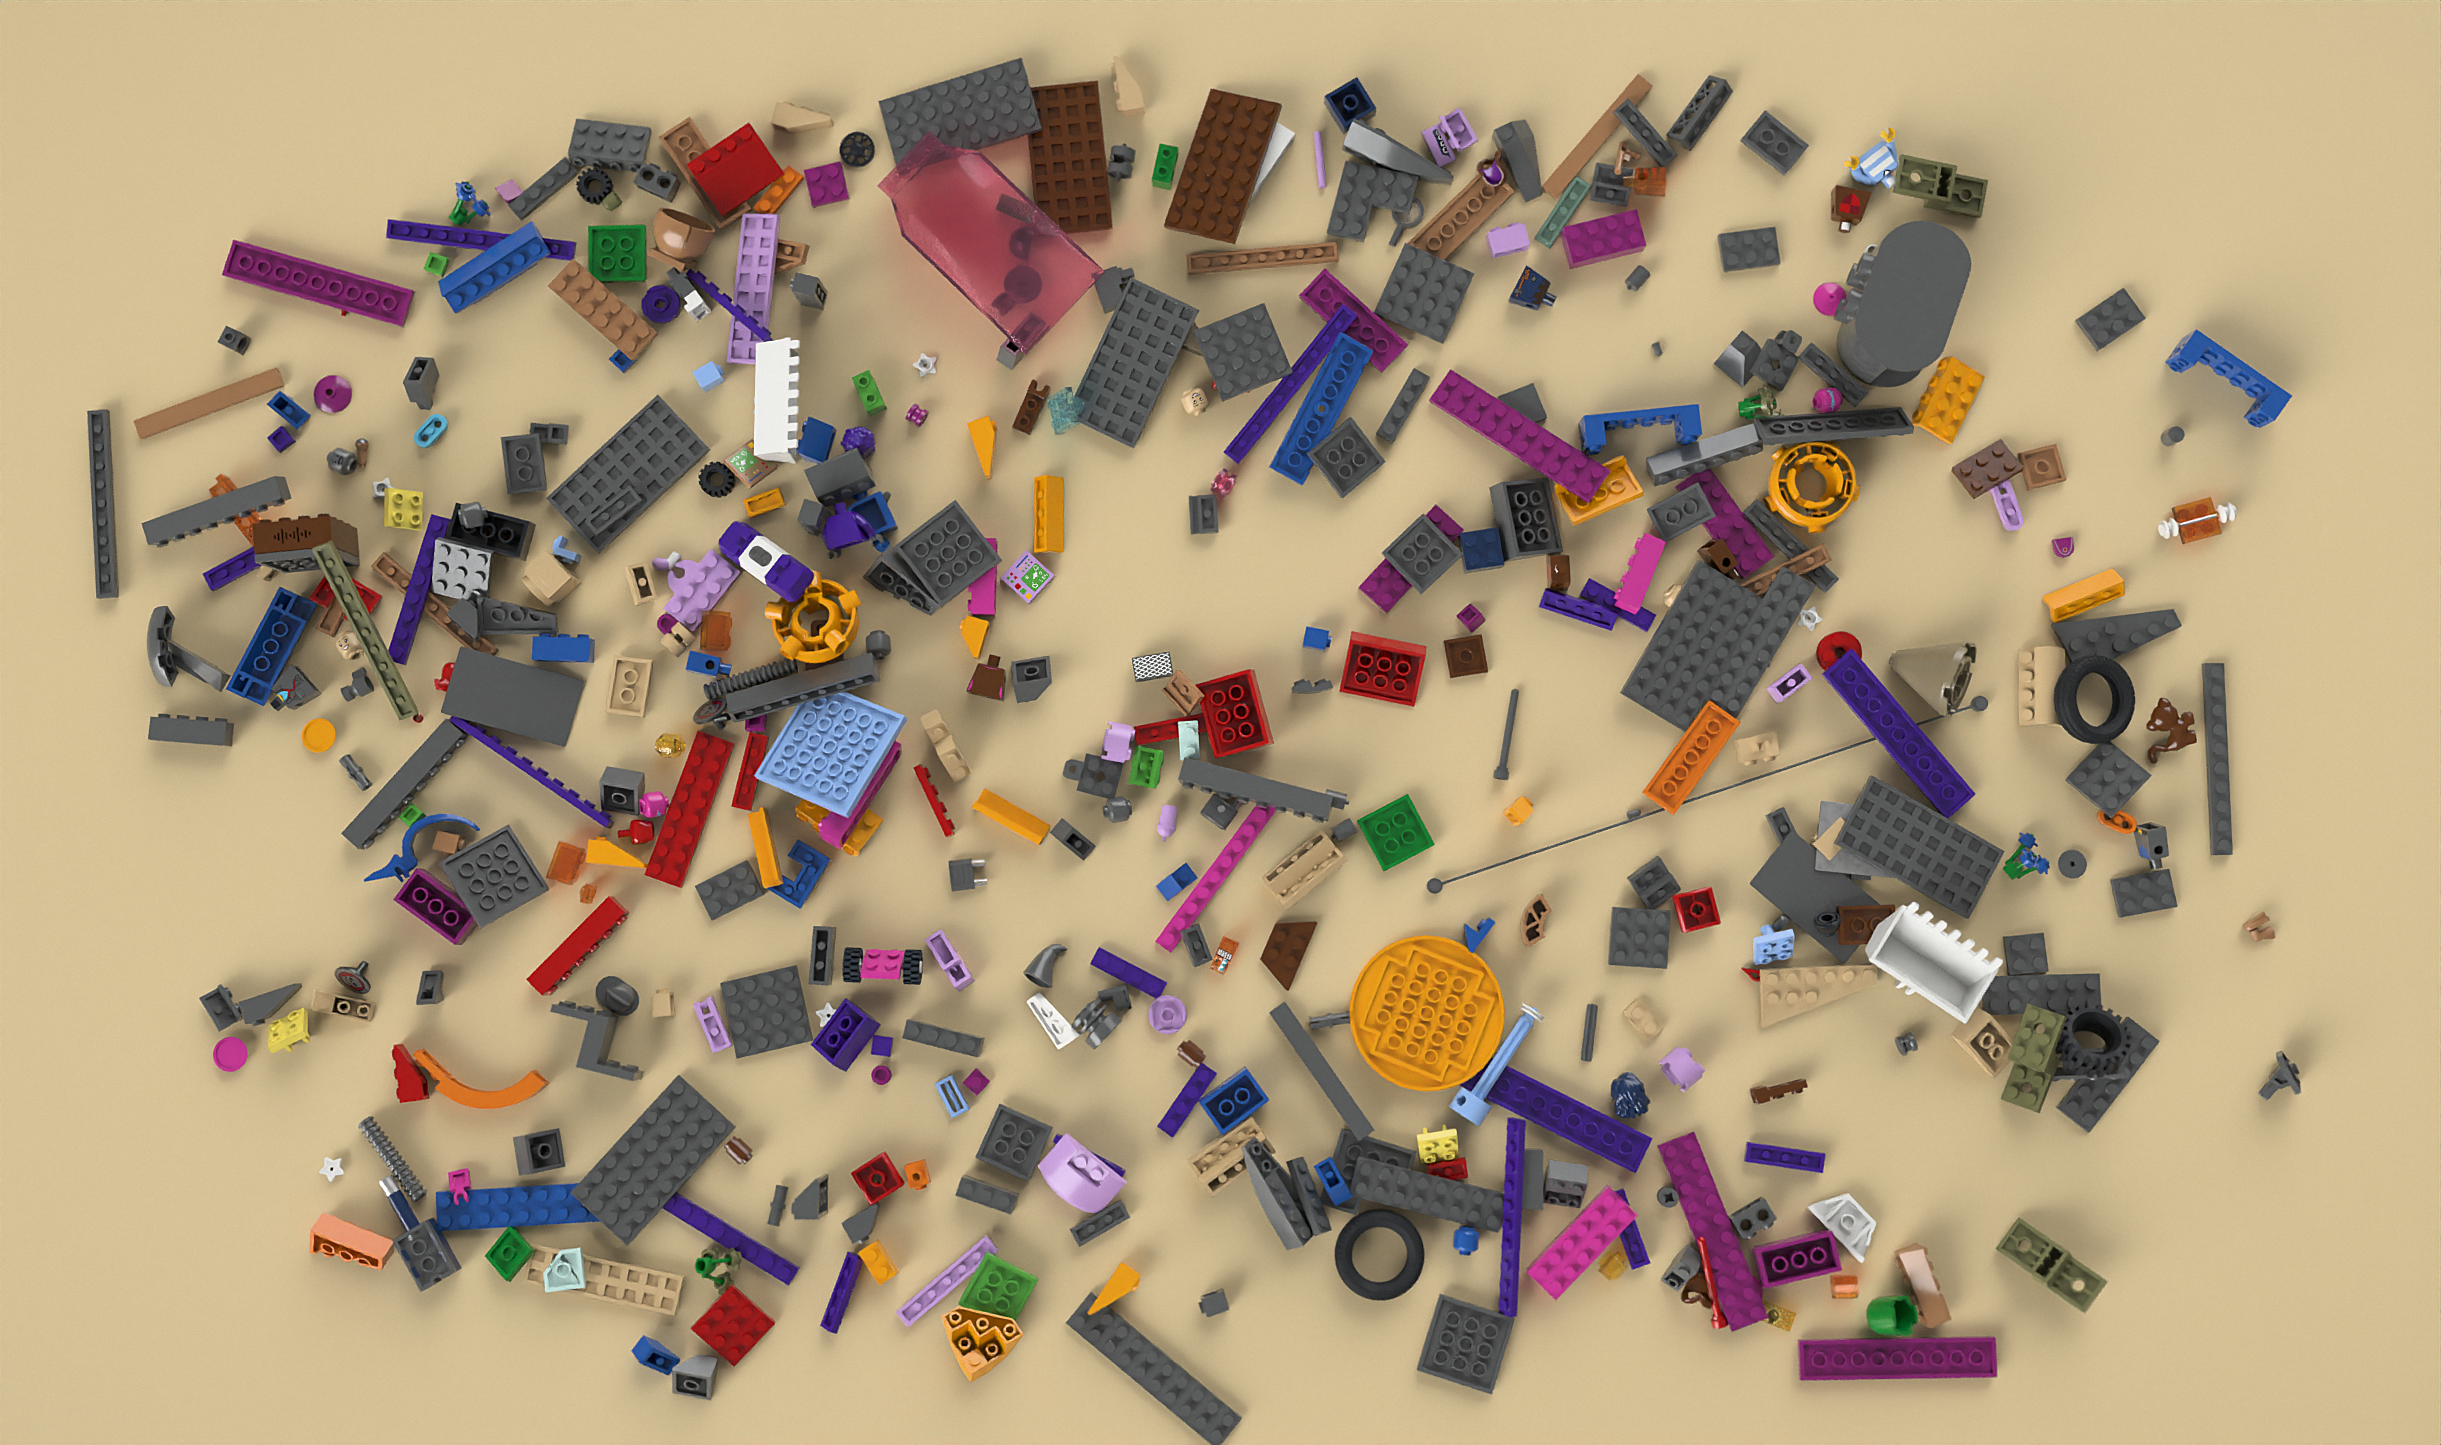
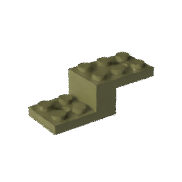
(1940, 186)
(2033, 1058)
(2051, 1265)

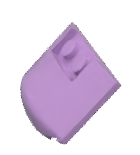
(1080, 1176)

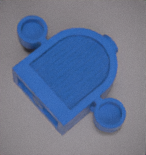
(877, 513)

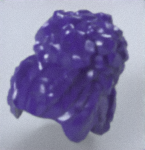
(859, 438)

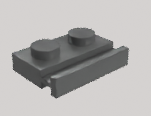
(1203, 514)

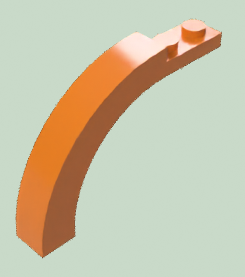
(475, 1098)

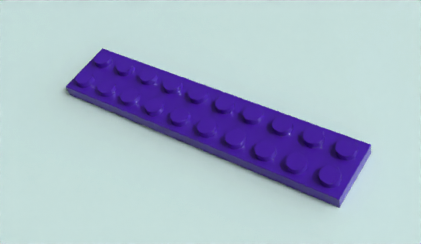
(1898, 734)
(1566, 1117)

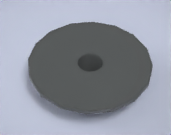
(2072, 864)

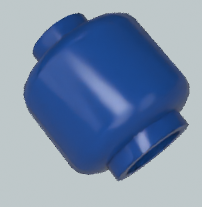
(1466, 1240)

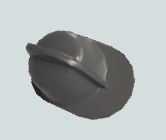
(617, 995)

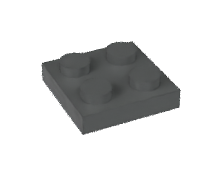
(2025, 953)

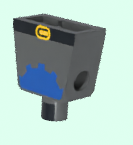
(2152, 843)

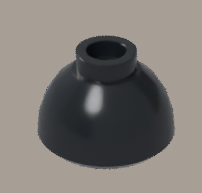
(1827, 922)

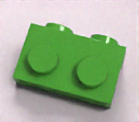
(1146, 767)

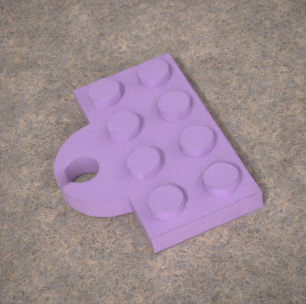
(699, 588)

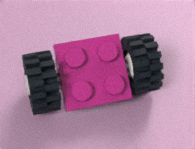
(882, 965)

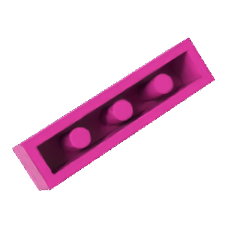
(1639, 574)
(984, 590)

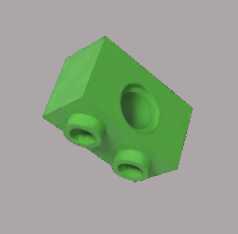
(869, 393)

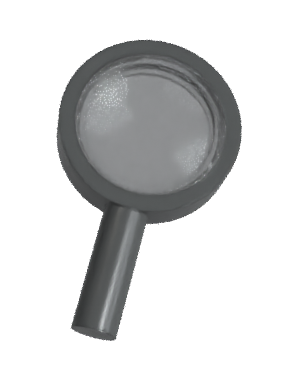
(1407, 221)

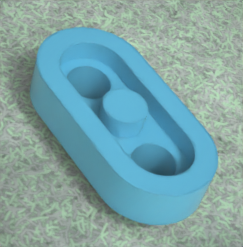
(429, 429)

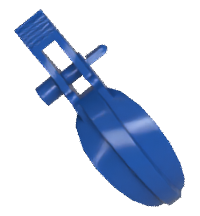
(408, 861)

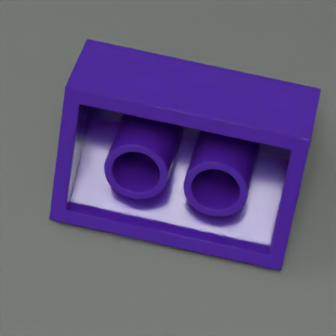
(845, 1035)

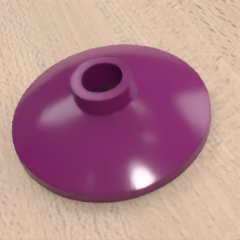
(338, 400)

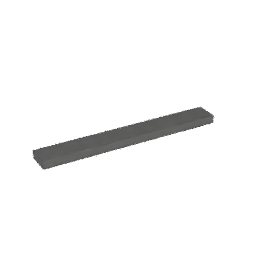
(1321, 1071)

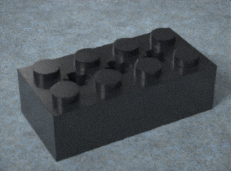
(502, 526)

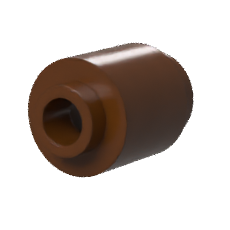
(1191, 1053)
(738, 1150)

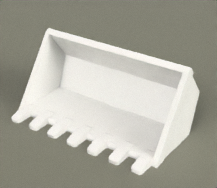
(776, 400)
(1932, 961)

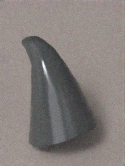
(1041, 967)

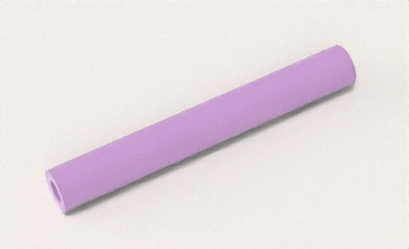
(1319, 159)

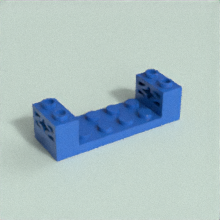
(2269, 396)
(1685, 418)

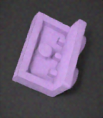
(1458, 129)

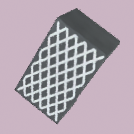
(1152, 667)

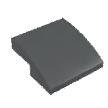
(1608, 186)
(1654, 883)

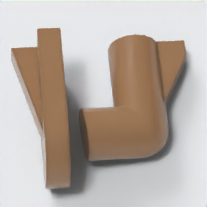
(2253, 924)

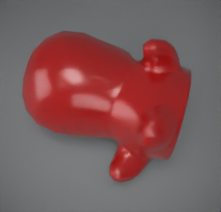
(443, 683)

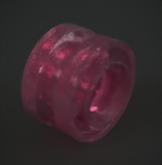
(1223, 483)

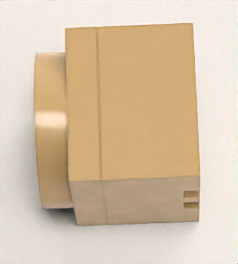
(549, 579)

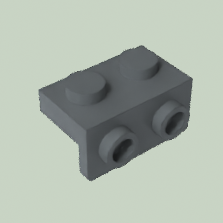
(221, 1007)

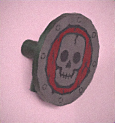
(713, 712)
(353, 978)

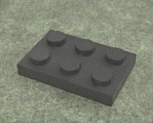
(1774, 143)
(1749, 249)
(2110, 319)
(524, 463)
(1681, 512)
(729, 890)
(2143, 893)

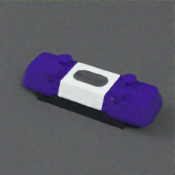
(765, 561)

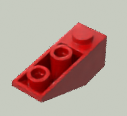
(411, 1080)

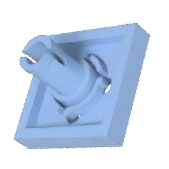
(1772, 945)

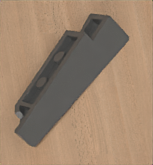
(198, 666)

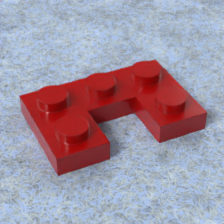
(324, 595)

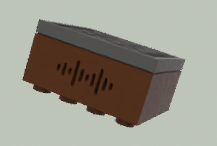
(289, 543)

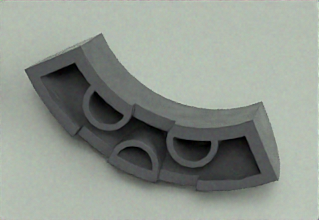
(157, 636)

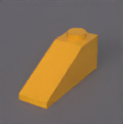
(984, 439)
(1519, 811)
(607, 852)
(1120, 1283)

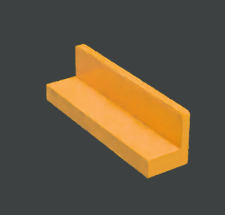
(1048, 514)
(2084, 595)
(1011, 816)
(765, 848)

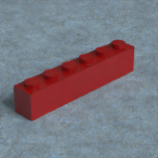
(577, 946)

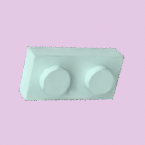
(1188, 740)

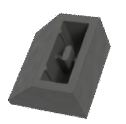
(1565, 1184)

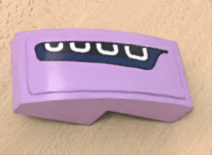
(1438, 145)

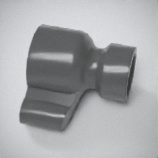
(360, 685)

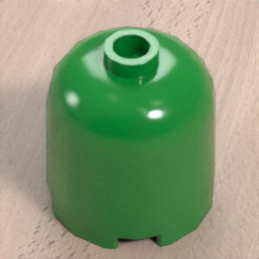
(1892, 1315)

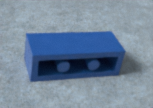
(563, 648)

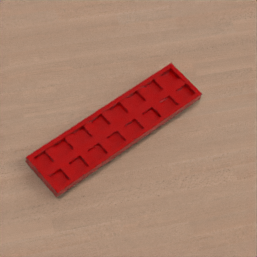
(689, 809)

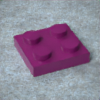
(826, 184)

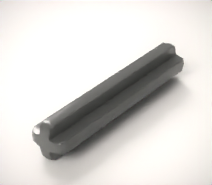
(1589, 1032)

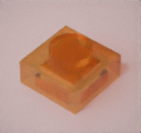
(587, 893)

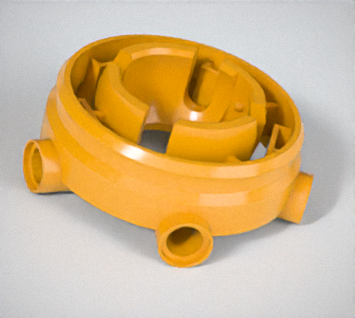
(1846, 489)
(833, 636)

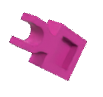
(459, 1182)

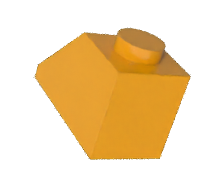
(974, 633)

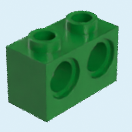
(1165, 166)

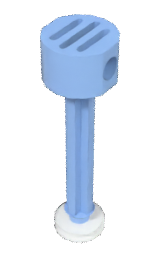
(1471, 1103)

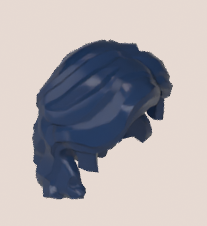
(1629, 1096)

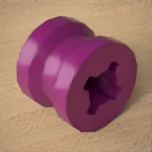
(917, 415)

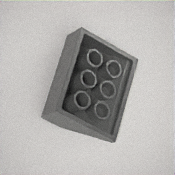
(1526, 518)

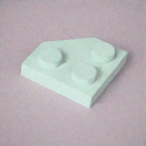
(565, 1271)

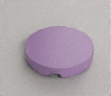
(1167, 1014)

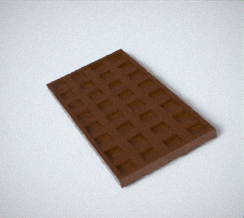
(1070, 157)
(1223, 166)

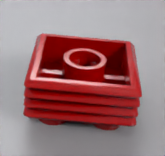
(1706, 917)
(874, 1190)

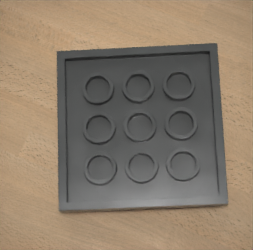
(1424, 293)
(1243, 352)
(948, 553)
(494, 876)
(766, 1011)
(1465, 1343)

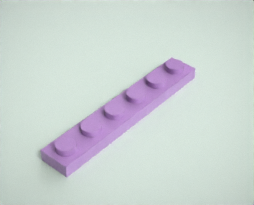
(945, 1281)

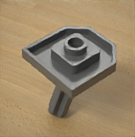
(2282, 1077)

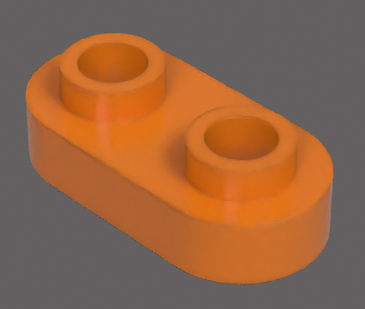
(2116, 822)

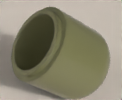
(611, 201)

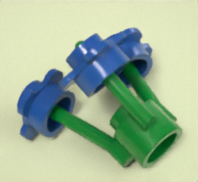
(466, 193)
(2028, 859)

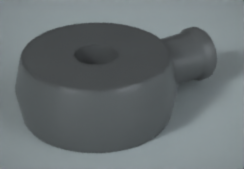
(1780, 922)

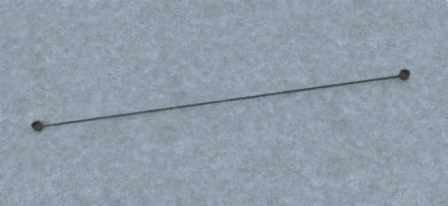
(1435, 885)

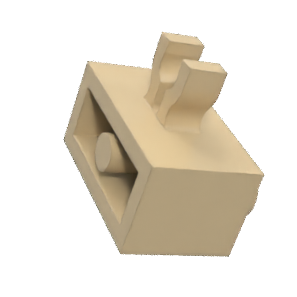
(1757, 748)

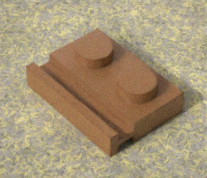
(1183, 693)

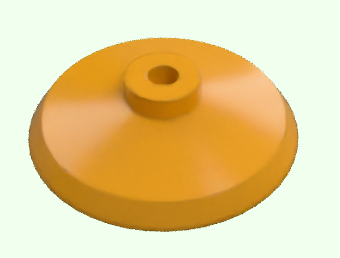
(318, 735)

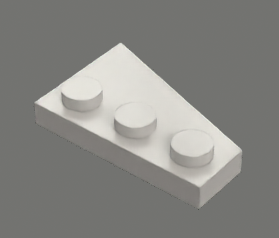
(1055, 1025)

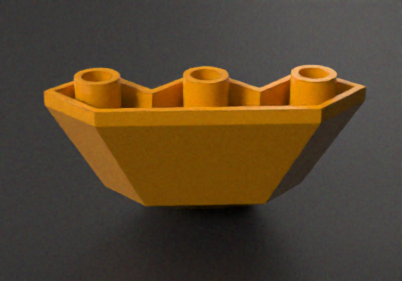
(980, 1339)

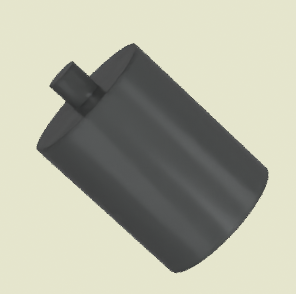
(1637, 278)
(2172, 436)
(1339, 799)
(1343, 830)

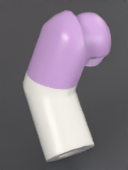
(666, 564)

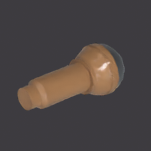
(362, 446)

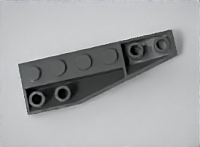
(1386, 153)
(1277, 1195)

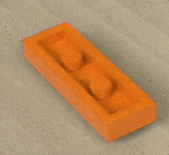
(779, 192)

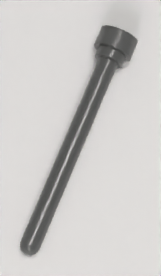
(1501, 771)

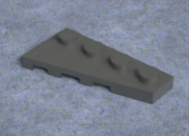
(510, 618)

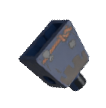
(1531, 290)

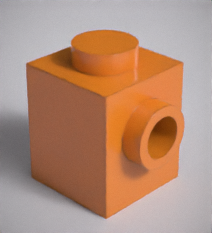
(917, 1174)

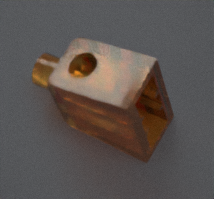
(1653, 184)

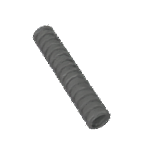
(749, 678)
(392, 1158)

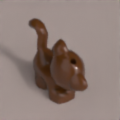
(2166, 719)

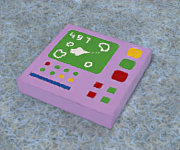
(1027, 577)

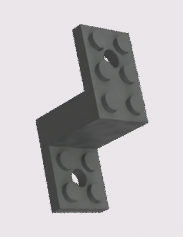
(597, 1040)

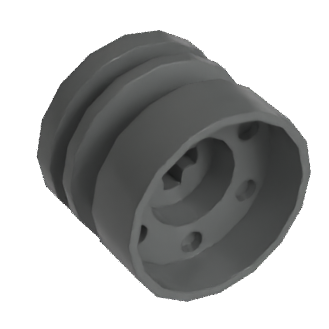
(1095, 1023)

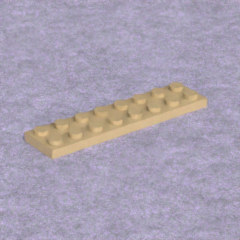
(614, 1281)

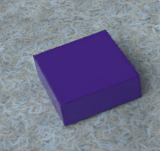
(281, 439)
(882, 1045)

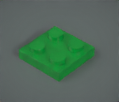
(509, 1253)

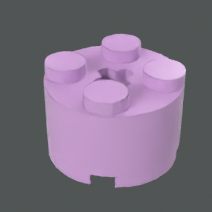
(1117, 742)
(1681, 1068)

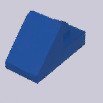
(288, 409)
(1176, 881)
(1474, 938)

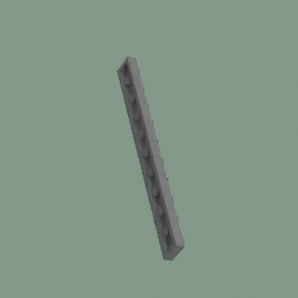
(102, 504)
(2217, 759)

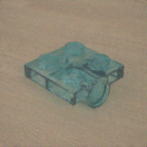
(1061, 411)

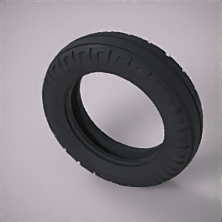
(2122, 699)
(1379, 1290)

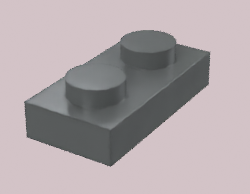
(1196, 945)

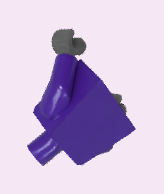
(847, 530)

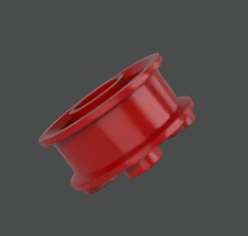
(1826, 648)

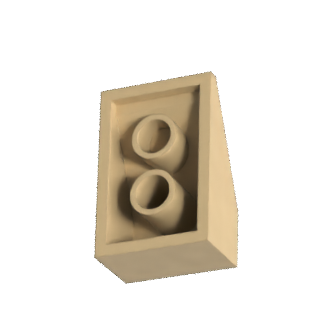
(1984, 1041)

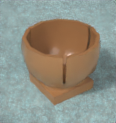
(680, 238)

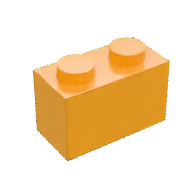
(878, 1262)

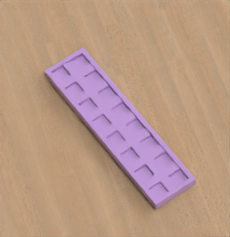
(753, 283)

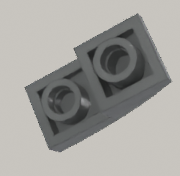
(1305, 687)

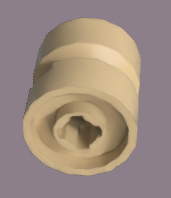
(673, 644)

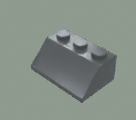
(840, 477)
(813, 1201)

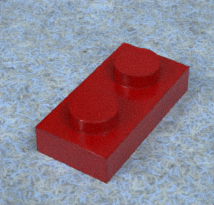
(1450, 1169)

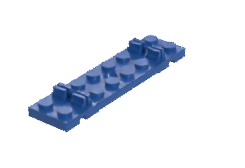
(1331, 389)

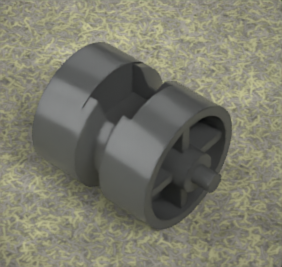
(1121, 162)

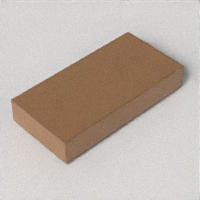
(331, 619)

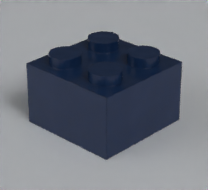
(1349, 103)
(1481, 550)

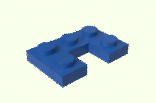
(814, 865)

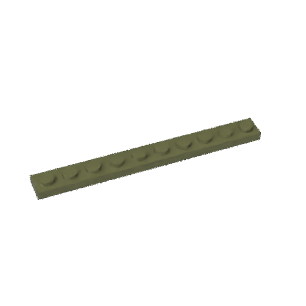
(365, 630)

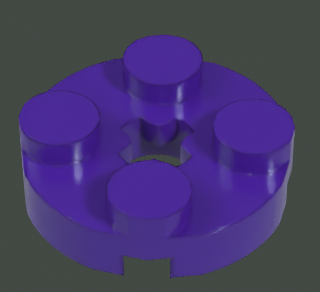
(652, 298)

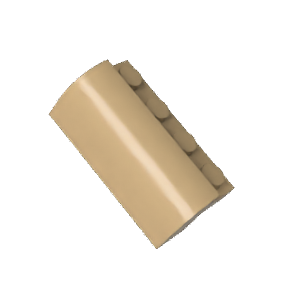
(2037, 681)
(1304, 869)
(1223, 1159)

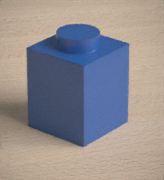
(1316, 639)

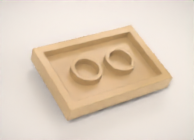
(629, 686)

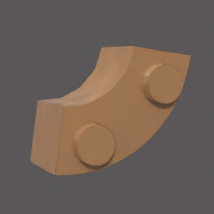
(1532, 920)

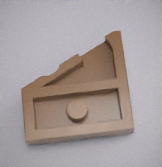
(790, 255)

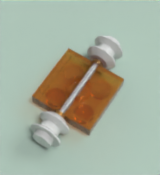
(2197, 520)

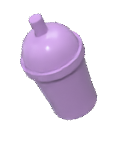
(1167, 821)

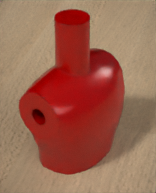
(639, 832)

